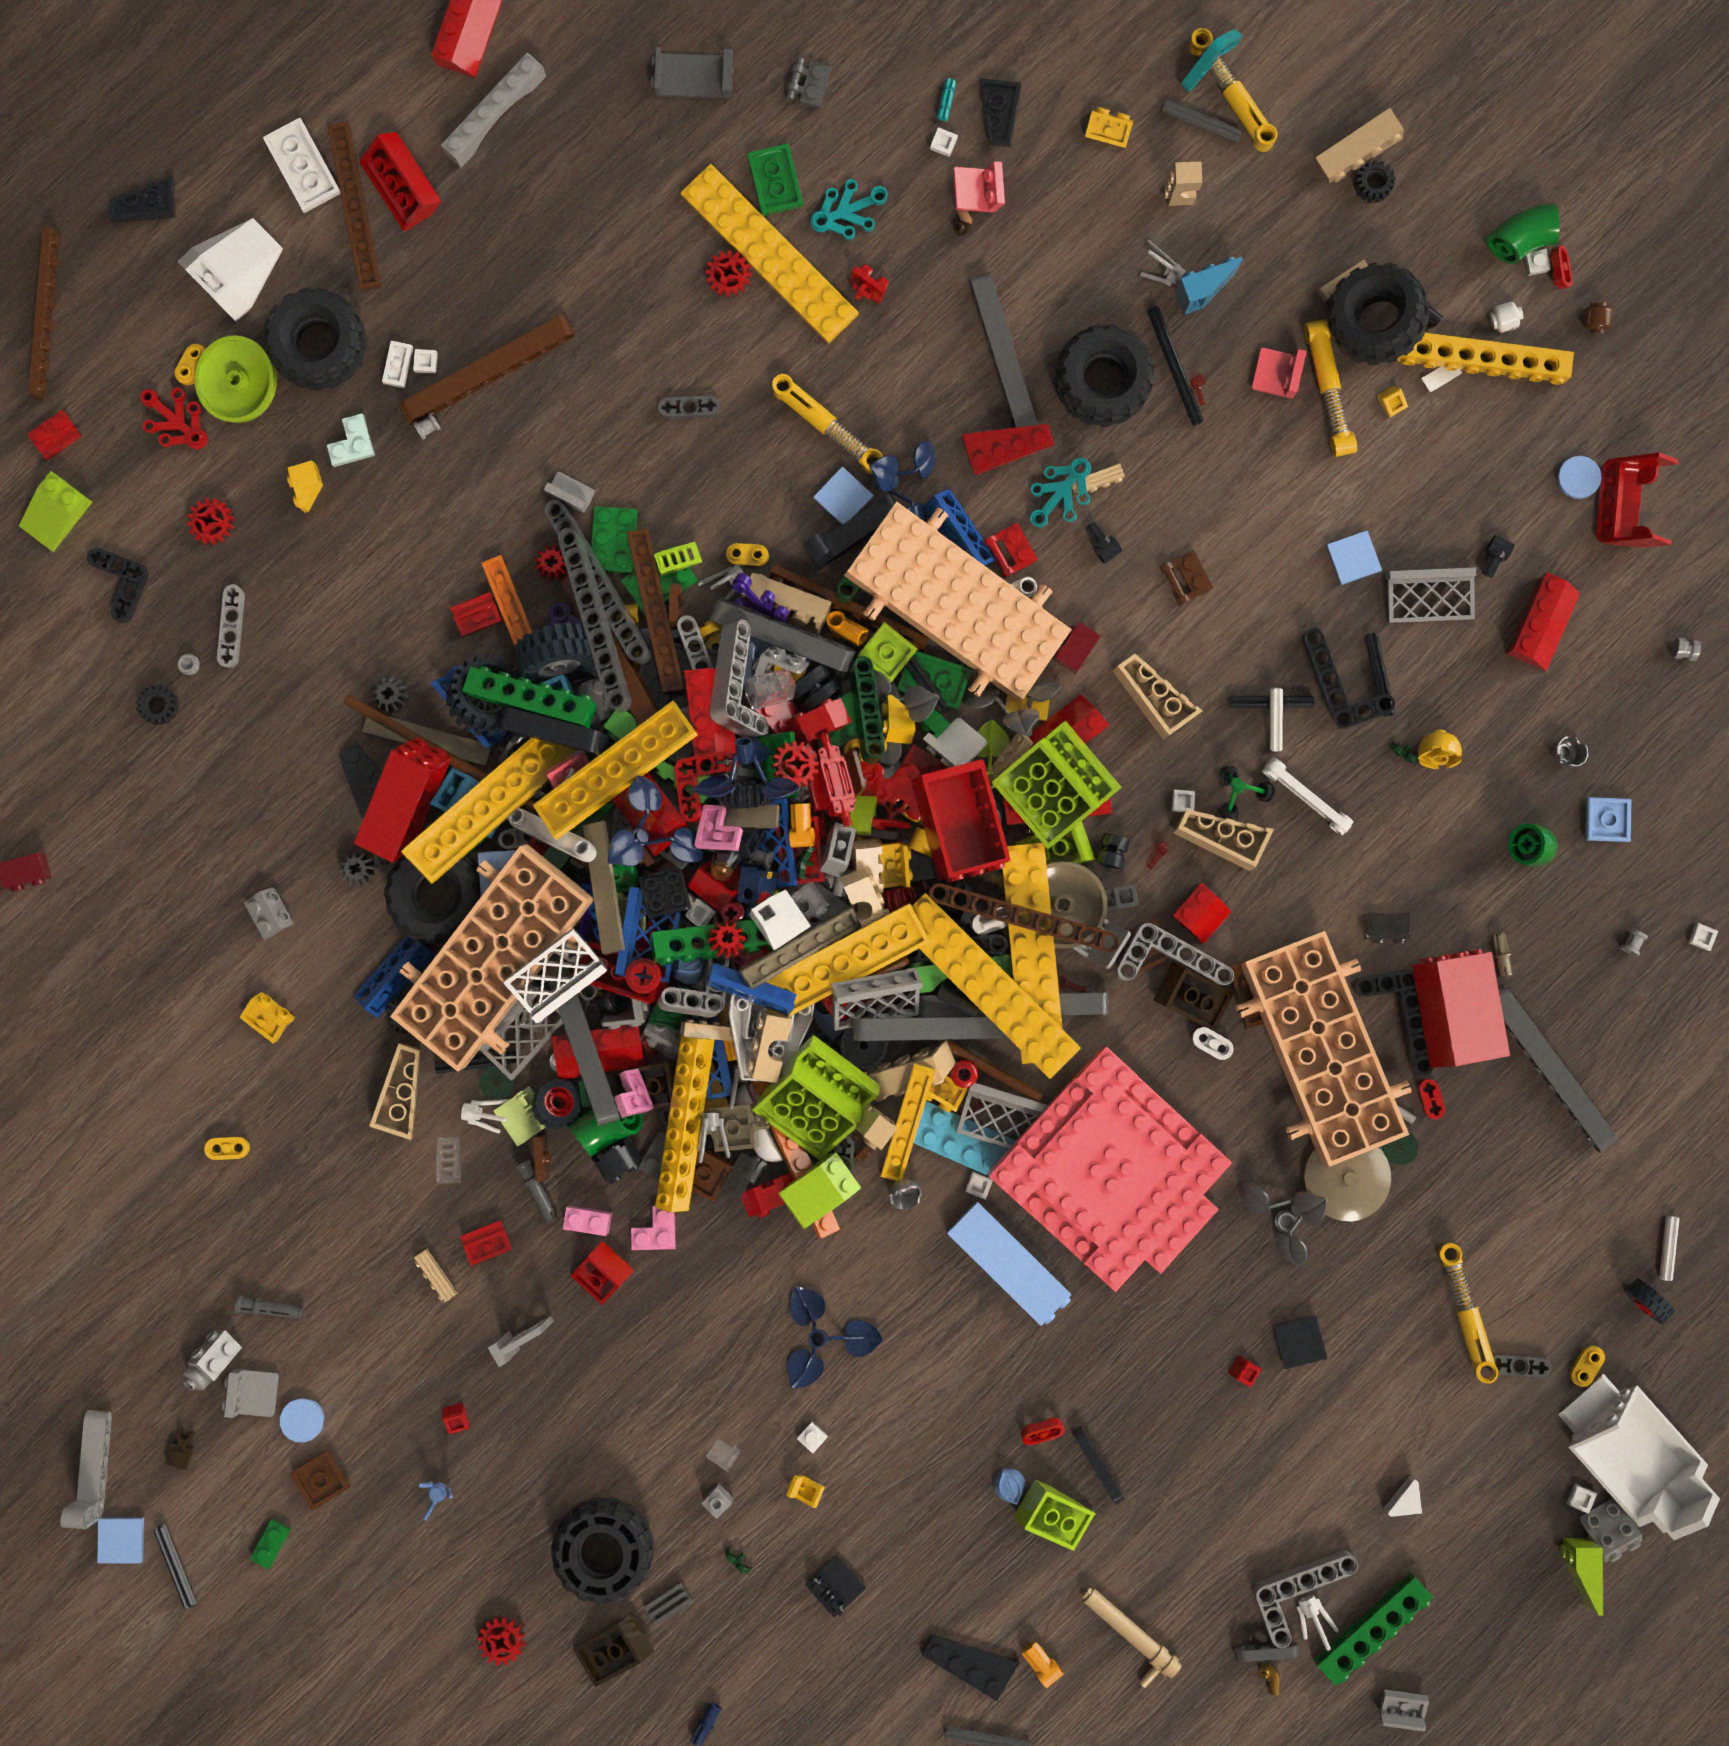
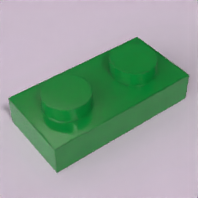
(270, 1544)

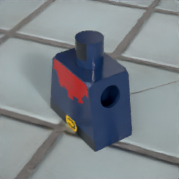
(755, 886)

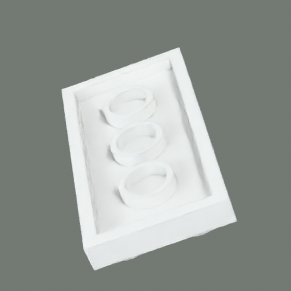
(302, 165)

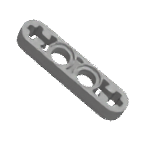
(226, 626)

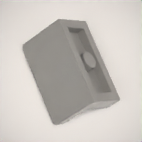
(570, 492)

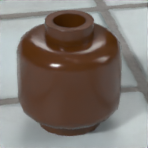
(1598, 317)

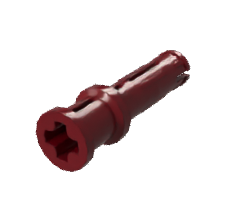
(737, 911)

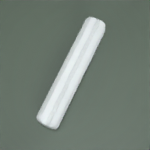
(1276, 716)
(1669, 1248)

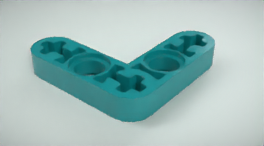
(1218, 47)

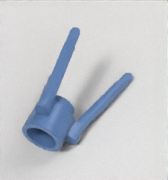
(436, 1493)

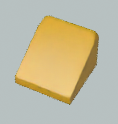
(1392, 400)

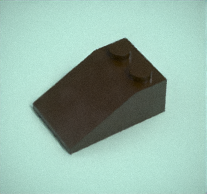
(1193, 996)
(658, 1082)
(614, 1650)

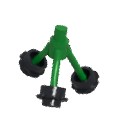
(1230, 777)

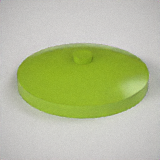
(235, 379)

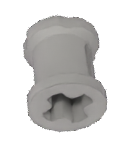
(427, 426)
(1634, 942)

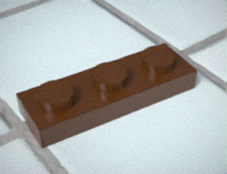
(1243, 994)

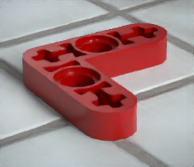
(691, 778)

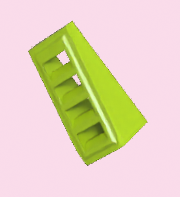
(676, 550)

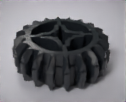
(745, 795)

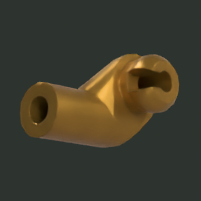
(1272, 1676)

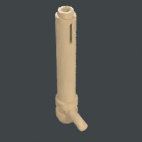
(1157, 1654)

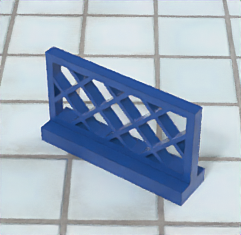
(790, 853)
(630, 930)

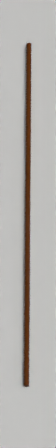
(479, 775)

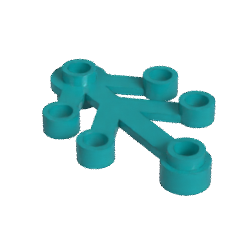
(846, 210)
(1063, 490)

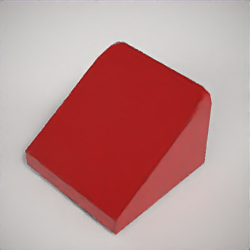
(1244, 1371)
(455, 1418)

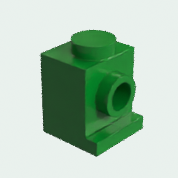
(935, 724)

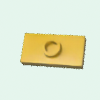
(1042, 707)

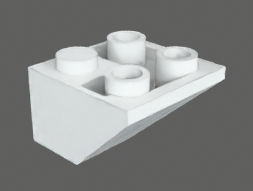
(779, 919)

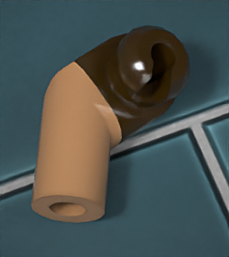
(964, 222)

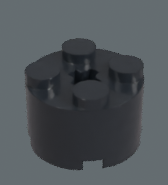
(618, 1159)

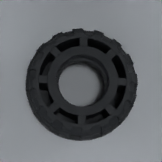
(1370, 286)
(295, 316)
(1111, 345)
(411, 918)
(608, 1517)

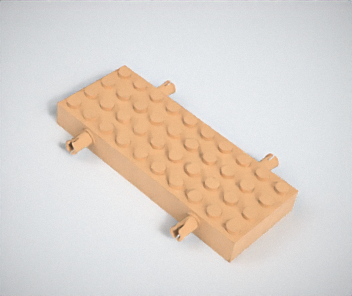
(957, 602)
(463, 989)
(1324, 1049)

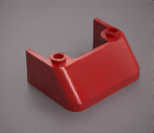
(1621, 500)

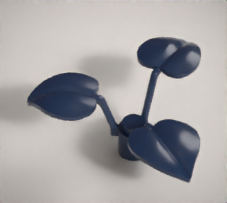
(887, 473)
(747, 752)
(627, 846)
(802, 1365)

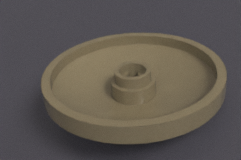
(1075, 896)
(1352, 1186)

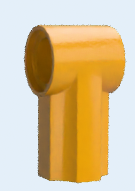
(846, 629)
(801, 832)
(1045, 1668)

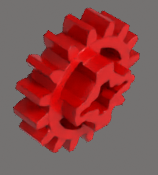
(720, 269)
(209, 530)
(795, 755)
(493, 1636)

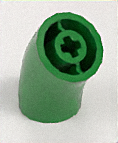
(1525, 233)
(1532, 845)
(597, 1138)

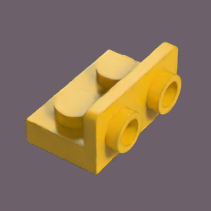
(1109, 127)
(266, 1017)

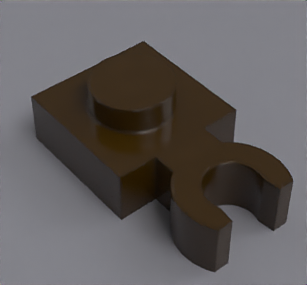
(180, 1453)

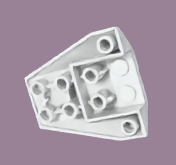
(234, 265)
(743, 1021)

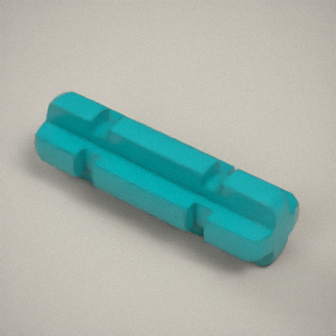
(946, 99)

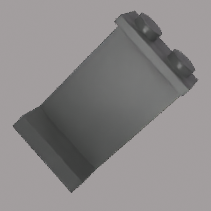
(693, 75)

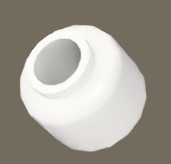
(1506, 317)

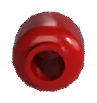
(971, 1077)

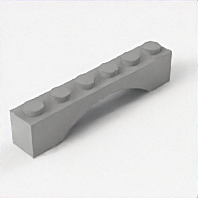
(516, 84)

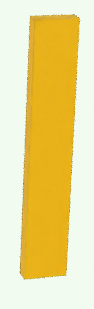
(907, 1122)

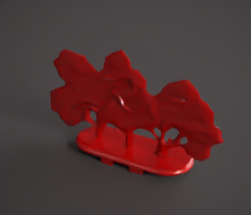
(890, 790)

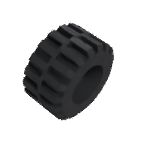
(961, 917)

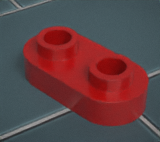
(1561, 267)
(1042, 1431)

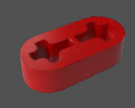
(1426, 1100)

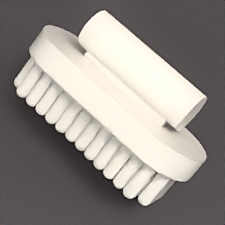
(984, 925)

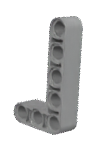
(693, 657)
(728, 683)
(1173, 952)
(700, 997)
(92, 1472)
(1296, 1588)

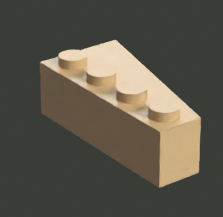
(1360, 146)
(804, 609)
(1155, 697)
(1225, 837)
(866, 854)
(896, 1076)
(398, 1097)
(876, 1127)

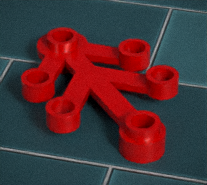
(176, 420)

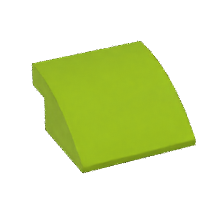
(1056, 784)
(817, 1098)

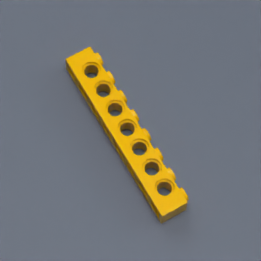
(1559, 360)
(684, 1124)

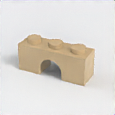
(1183, 183)
(860, 888)
(770, 1027)

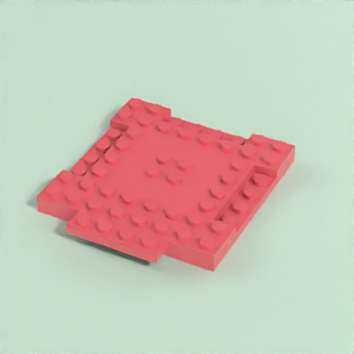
(1113, 1172)

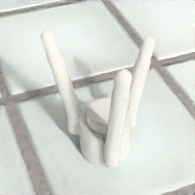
(473, 1113)
(1309, 1606)

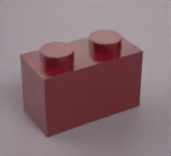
(1077, 647)
(24, 871)

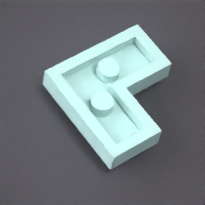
(356, 446)

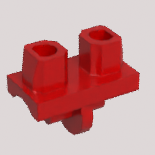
(866, 285)

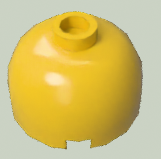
(1439, 749)

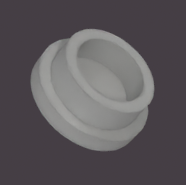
(188, 664)
(1284, 1220)

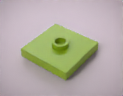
(888, 651)

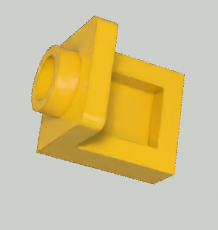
(805, 1490)

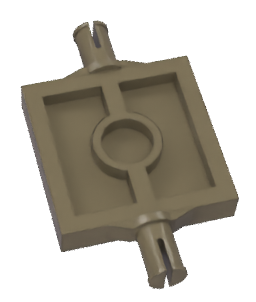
(739, 1127)

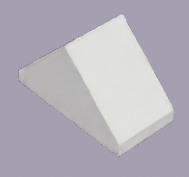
(1405, 1500)

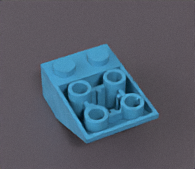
(1199, 288)
(452, 790)

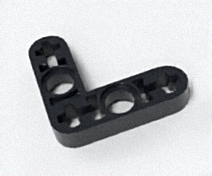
(127, 582)

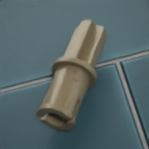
(1502, 954)

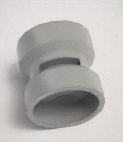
(1688, 649)

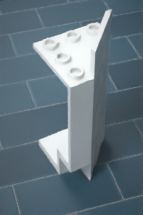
(1640, 1458)

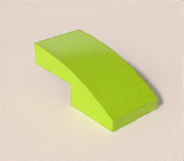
(863, 814)

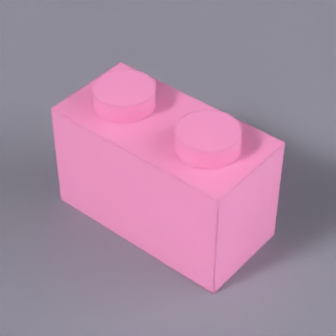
(587, 1220)

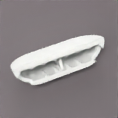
(767, 1147)

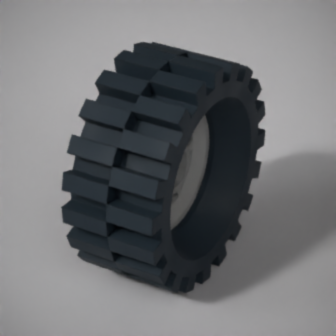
(554, 653)
(465, 706)

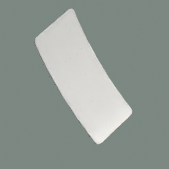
(1439, 377)

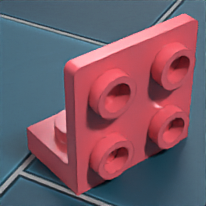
(979, 188)
(1278, 372)
(559, 772)

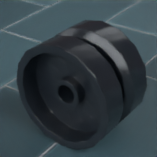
(814, 690)
(862, 1058)

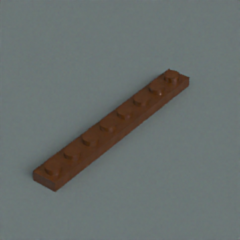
(354, 206)
(44, 305)
(849, 609)
(655, 611)

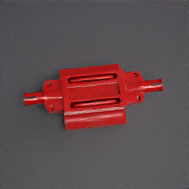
(832, 784)

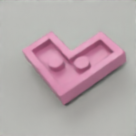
(713, 834)
(636, 1098)
(656, 1237)

